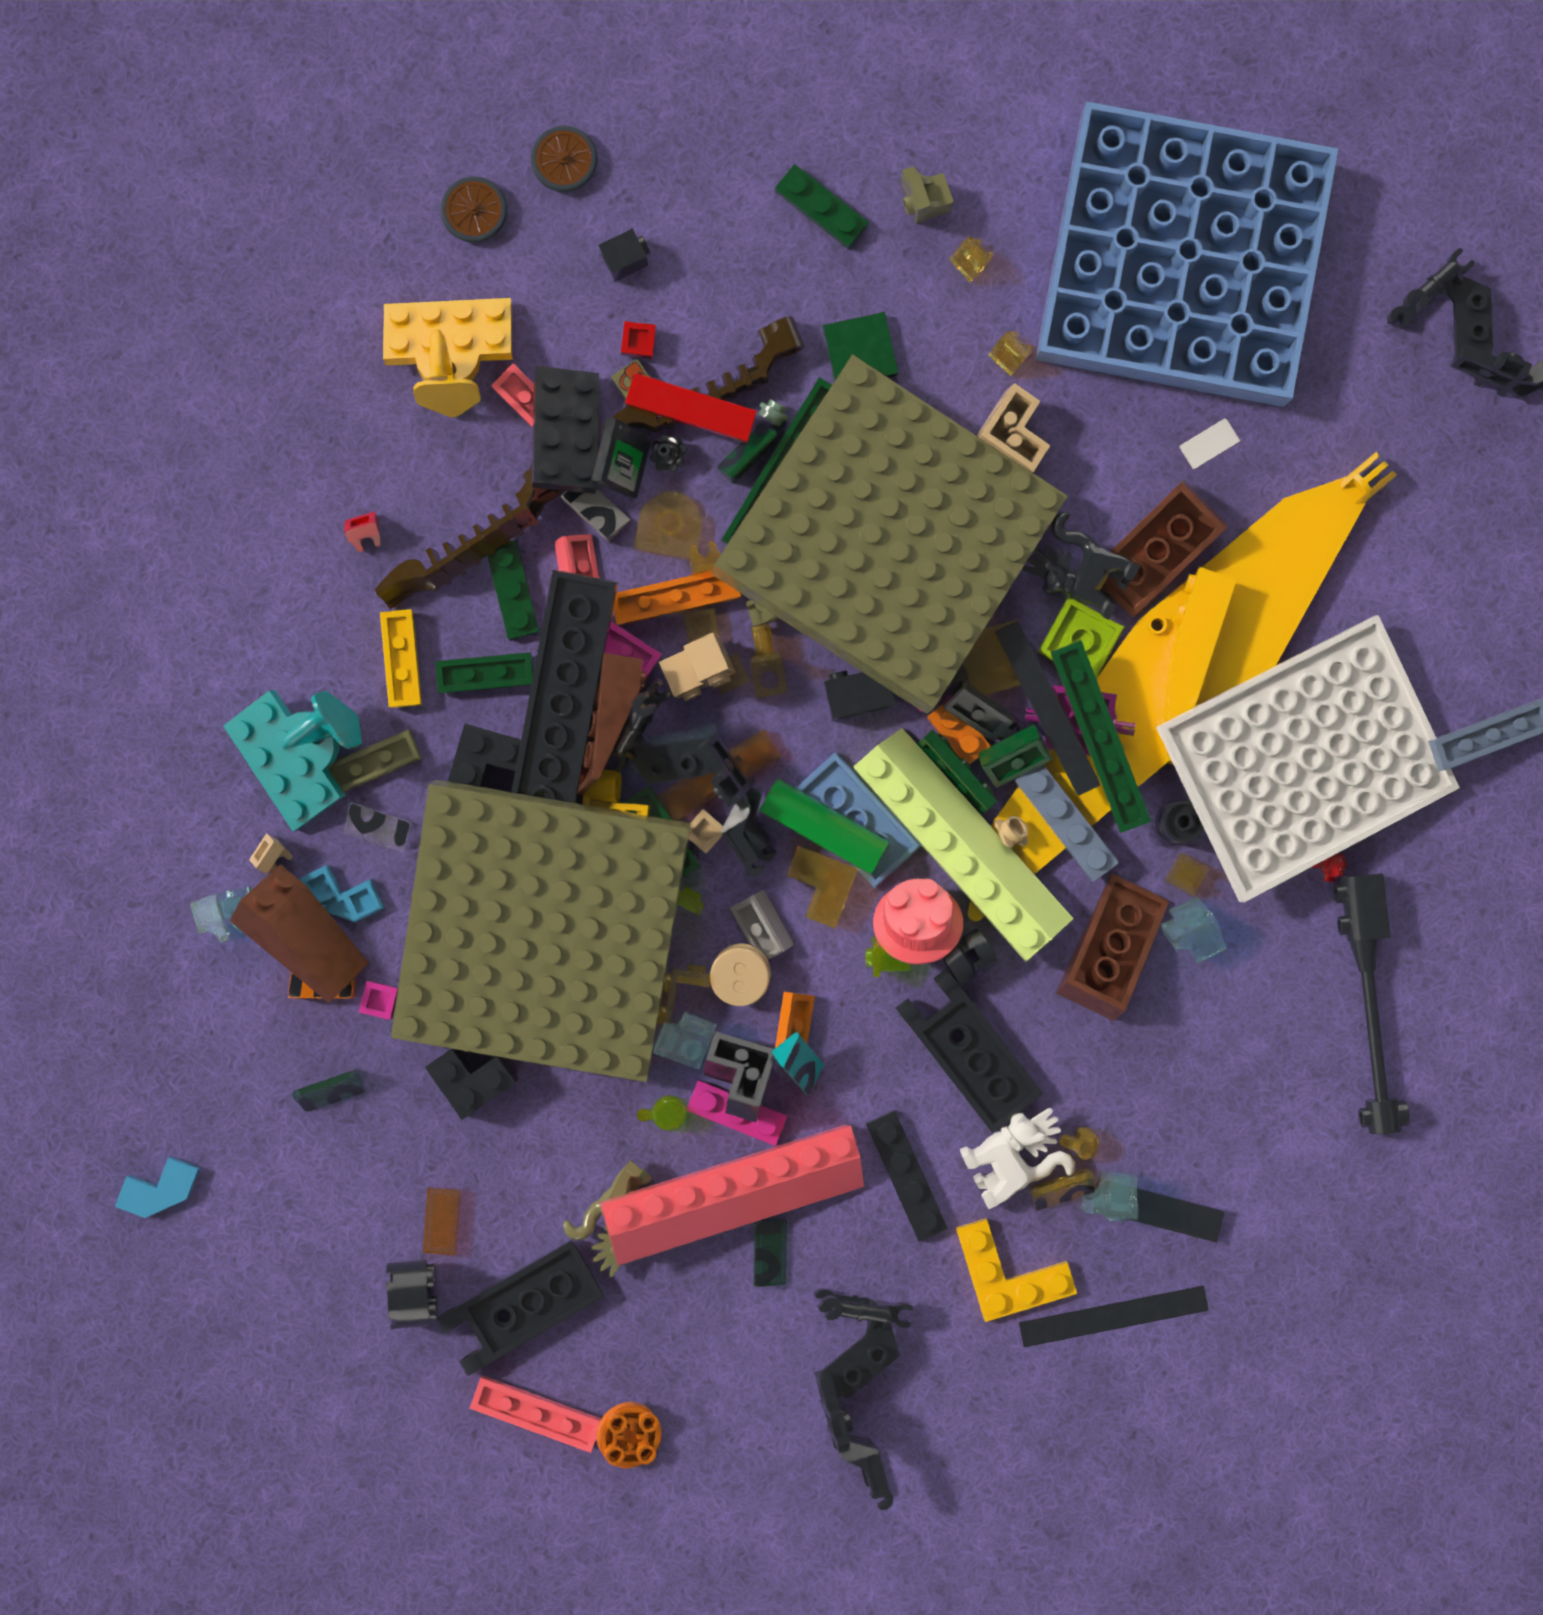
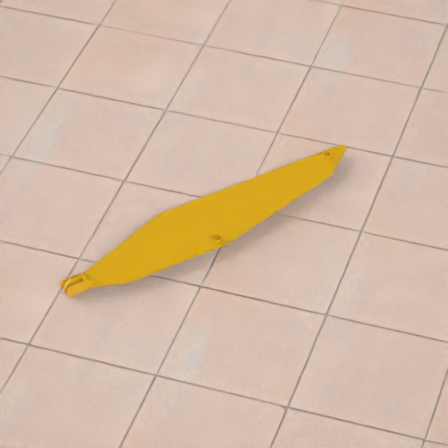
(1277, 576)

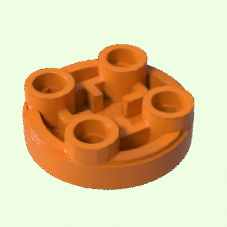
(629, 1435)

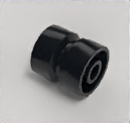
(1178, 822)
(959, 963)

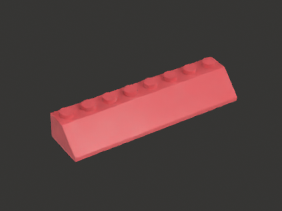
(732, 1194)

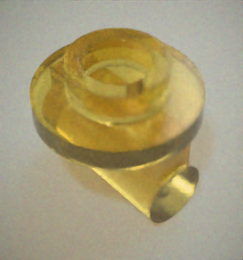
(1083, 1143)

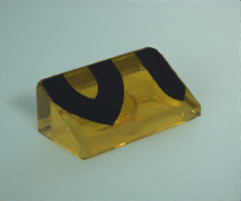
(1062, 1189)

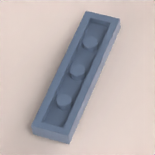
(1487, 735)
(1066, 822)

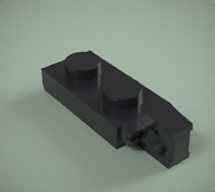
(982, 713)

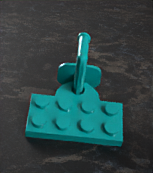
(287, 752)

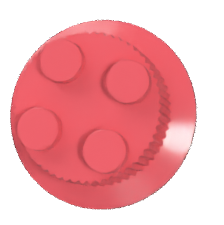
(918, 922)

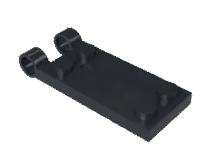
(980, 1062)
(534, 1297)

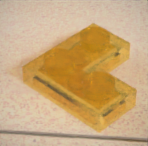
(832, 883)

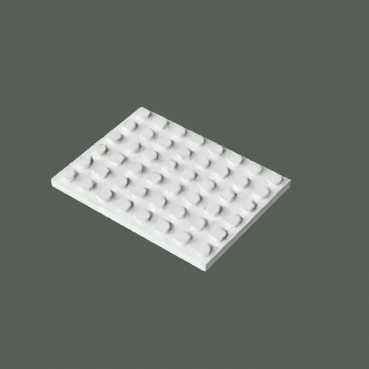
(1307, 758)

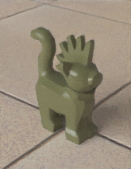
(626, 1181)

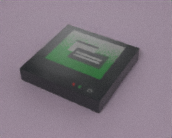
(621, 458)

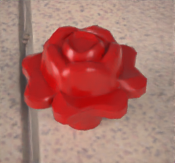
(1332, 867)

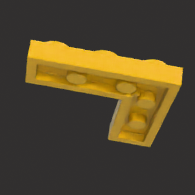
(1008, 1296)

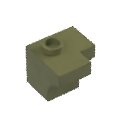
(925, 195)

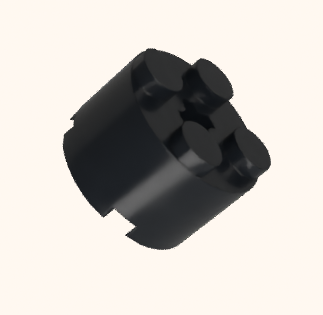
(410, 1295)

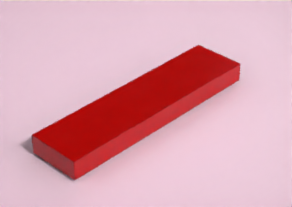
(690, 407)

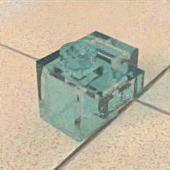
(215, 912)
(1194, 929)
(685, 1041)
(1114, 1197)

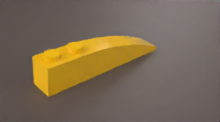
(1195, 639)

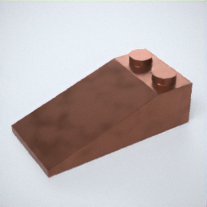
(1165, 545)
(614, 696)
(299, 933)
(1113, 948)

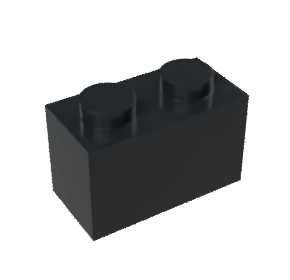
(855, 695)

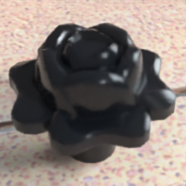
(668, 453)

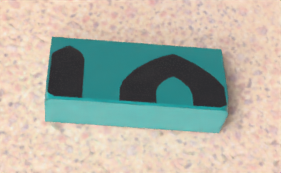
(799, 1062)

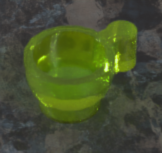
(667, 1113)

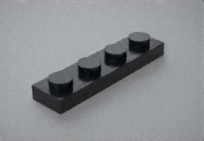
(906, 1175)

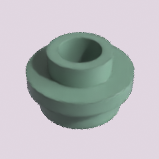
(773, 412)

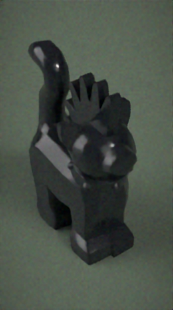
(1094, 569)

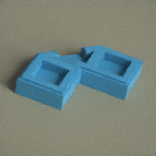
(352, 904)
(147, 1198)

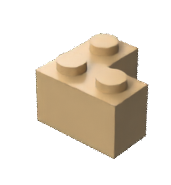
(1007, 429)
(699, 665)

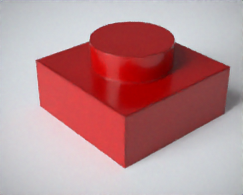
(638, 340)

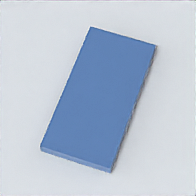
(846, 793)

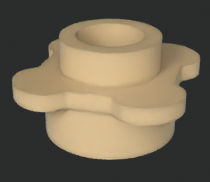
(1012, 831)

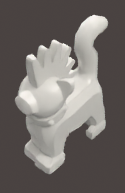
(1009, 1168)

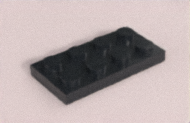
(565, 429)

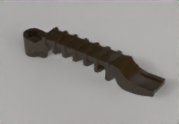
(779, 341)
(412, 575)

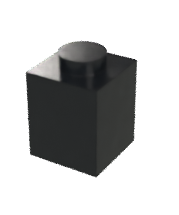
(624, 254)

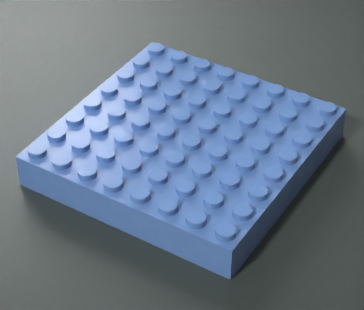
(1186, 254)

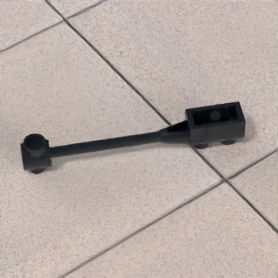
(1364, 923)

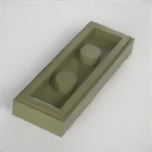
(375, 761)

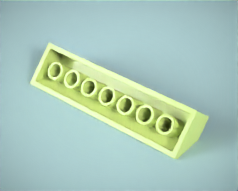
(963, 844)

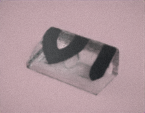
(378, 827)

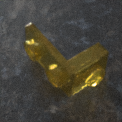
(692, 975)

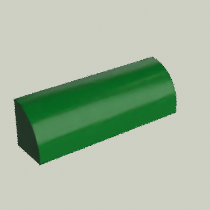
(824, 826)

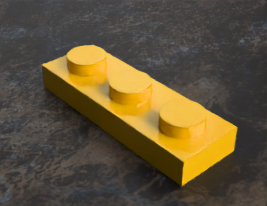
(401, 658)

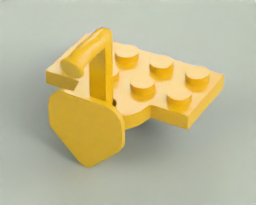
(446, 339)

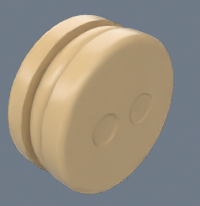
(740, 974)

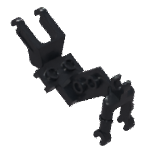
(1472, 330)
(697, 759)
(853, 1371)

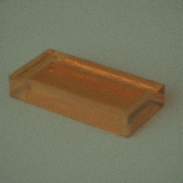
(441, 1220)

